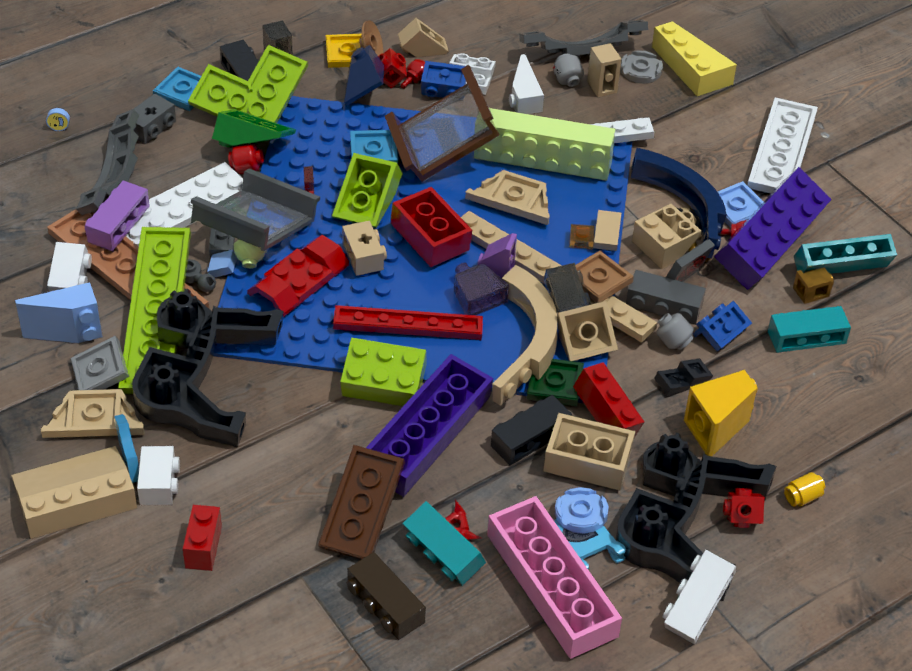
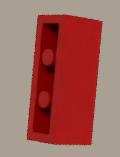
(607, 399)

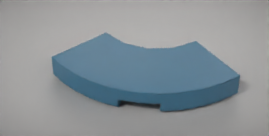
(127, 448)

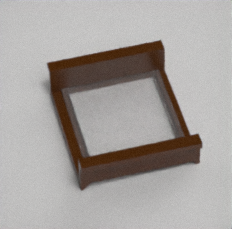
(444, 130)

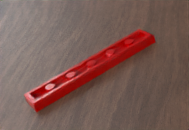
(408, 322)

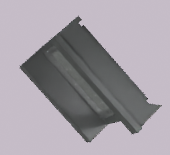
(260, 212)

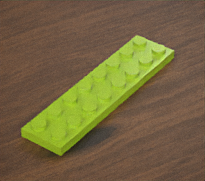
(158, 272)

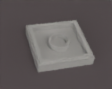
(100, 366)

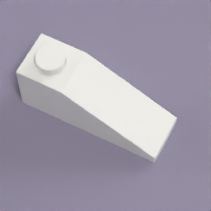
(526, 91)

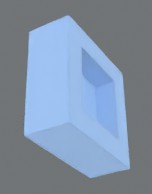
(222, 263)

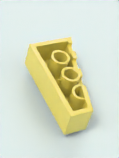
(692, 59)

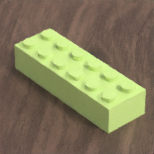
(550, 145)

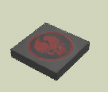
(690, 262)

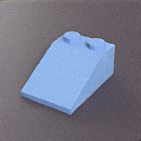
(60, 315)

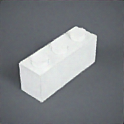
(698, 596)

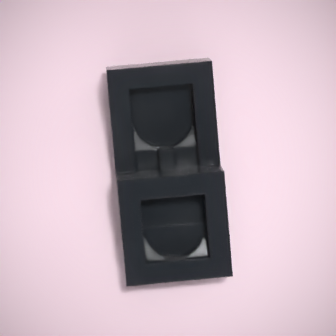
(683, 377)

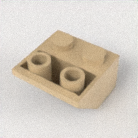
(665, 235)

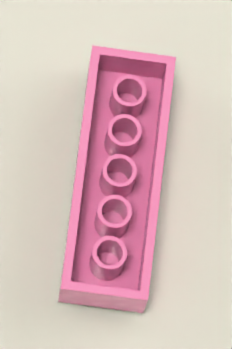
(554, 577)

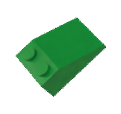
(238, 128)

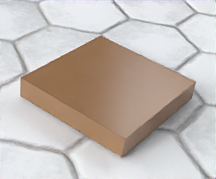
(602, 276)

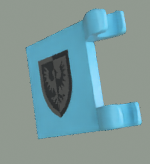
(594, 542)

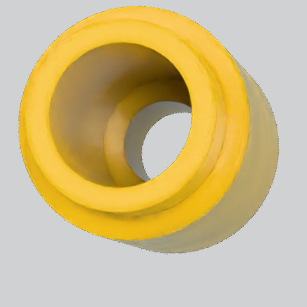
(804, 489)

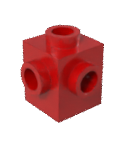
(394, 67)
(753, 510)

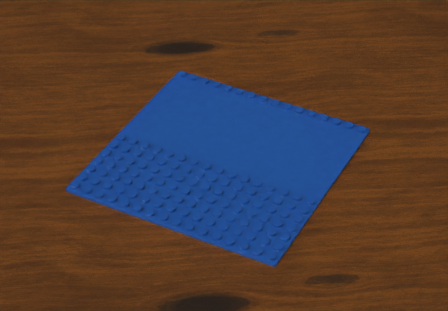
(407, 280)

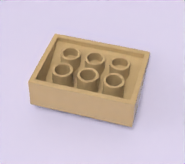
(74, 491)

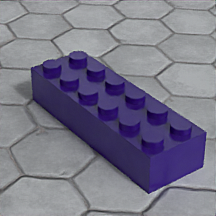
(772, 228)
(433, 418)

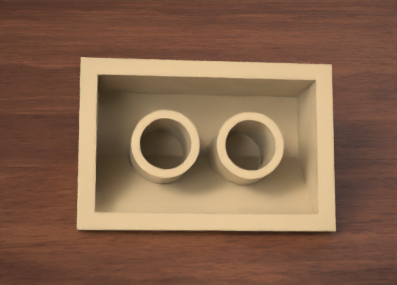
(589, 451)

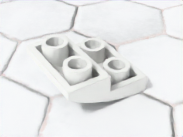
(481, 67)

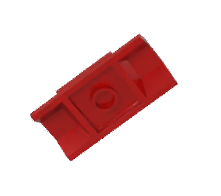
(301, 274)

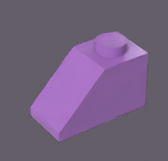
(500, 255)

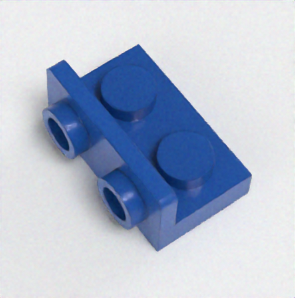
(441, 79)
(723, 326)

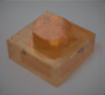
(581, 236)

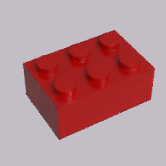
(431, 226)

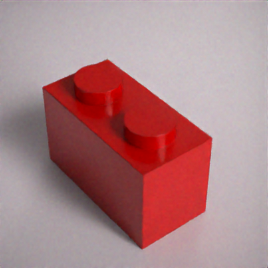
(202, 537)

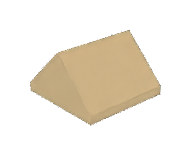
(586, 331)

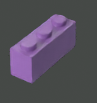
(117, 215)

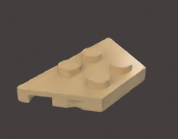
(513, 195)
(91, 414)

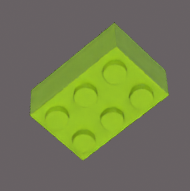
(382, 372)

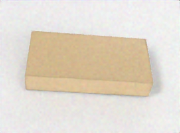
(607, 230)

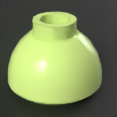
(248, 254)

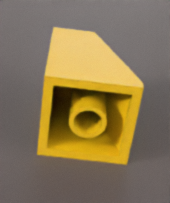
(720, 409)

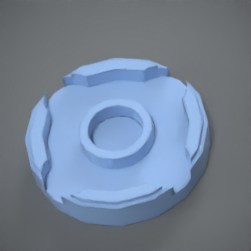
(581, 510)

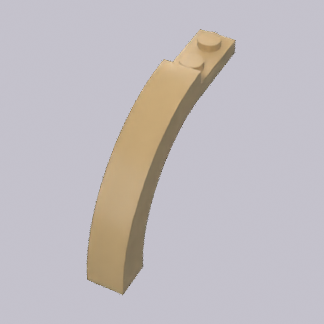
(539, 306)

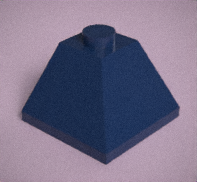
(364, 74)

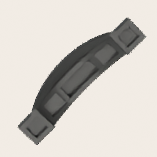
(578, 48)
(118, 162)

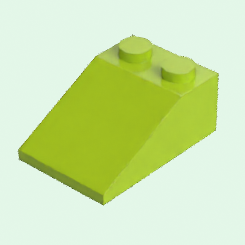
(367, 189)

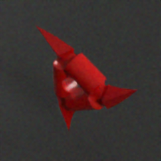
(459, 517)

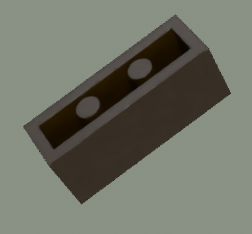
(385, 596)

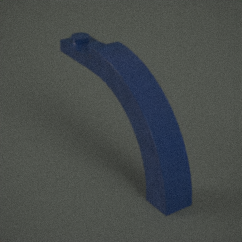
(687, 185)

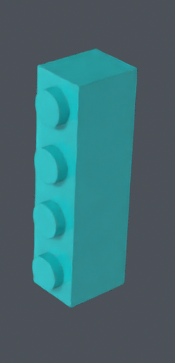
(846, 254)

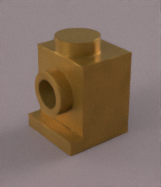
(813, 285)

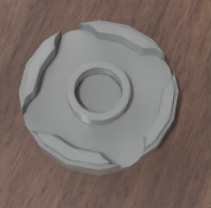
(641, 67)

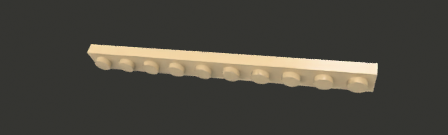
(622, 315)

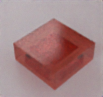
(308, 179)

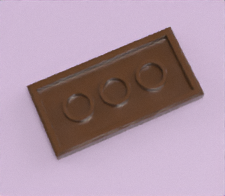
(361, 503)

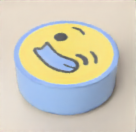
(57, 119)

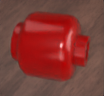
(245, 157)

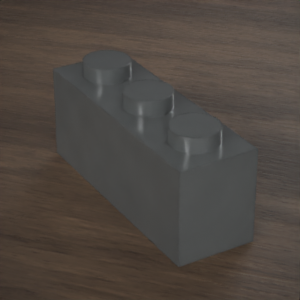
(665, 296)

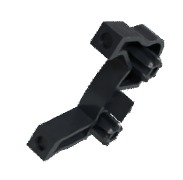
(169, 383)
(656, 527)

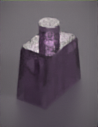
(479, 288)

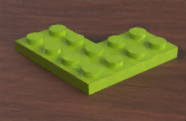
(262, 95)

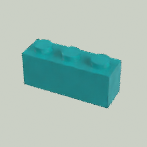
(809, 329)
(443, 544)

